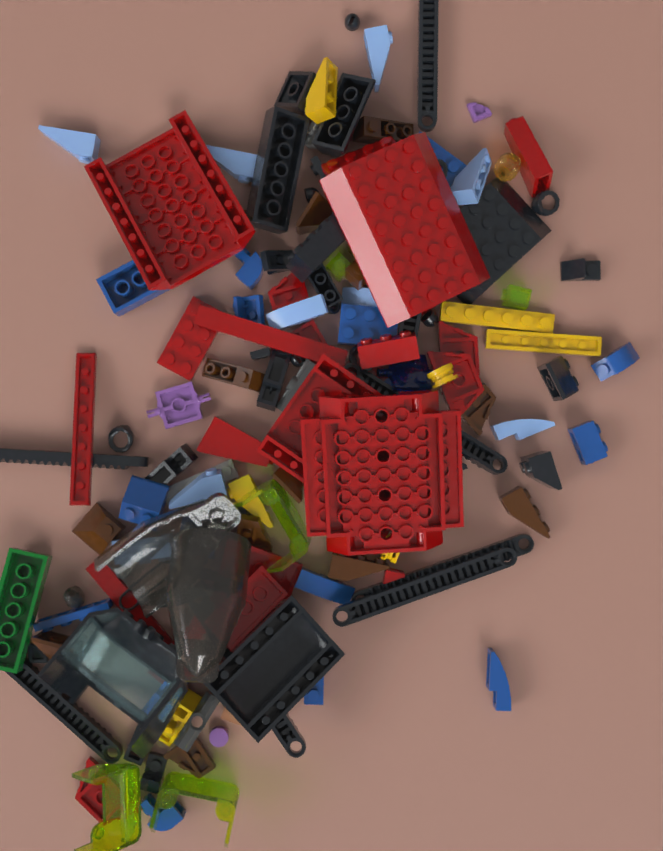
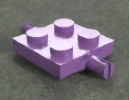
(179, 405)

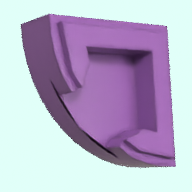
(478, 112)

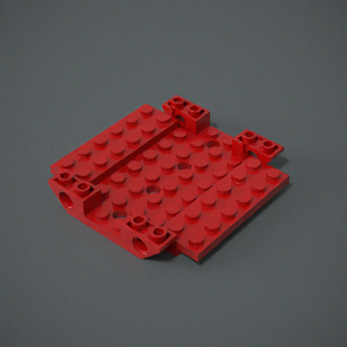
(346, 475)

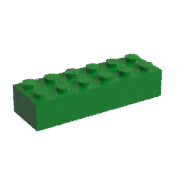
(20, 599)

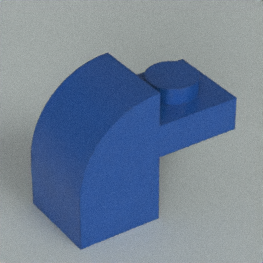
(252, 269)
(615, 362)
(168, 817)

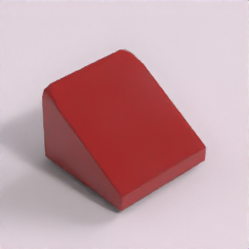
(392, 574)

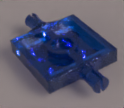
(408, 375)

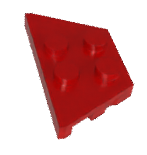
(457, 341)
(466, 388)
(91, 795)

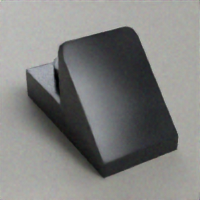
(275, 260)
(580, 270)
(153, 773)

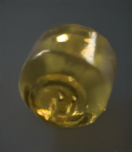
(507, 166)

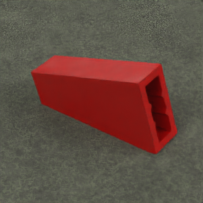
(534, 165)
(232, 443)

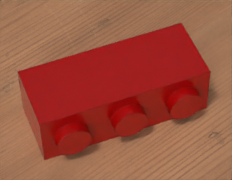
(388, 349)

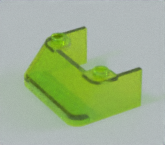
(274, 495)
(203, 788)
(120, 806)

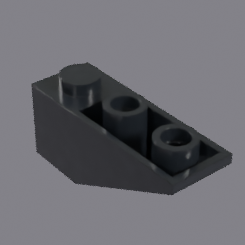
(324, 285)

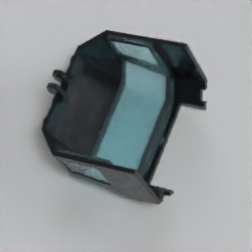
(125, 666)

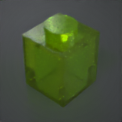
(337, 266)
(516, 297)

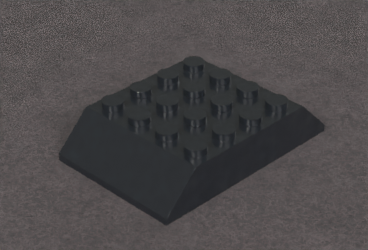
(502, 231)
(274, 668)

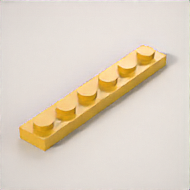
(496, 317)
(543, 342)

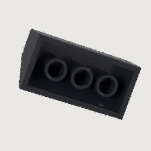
(335, 134)

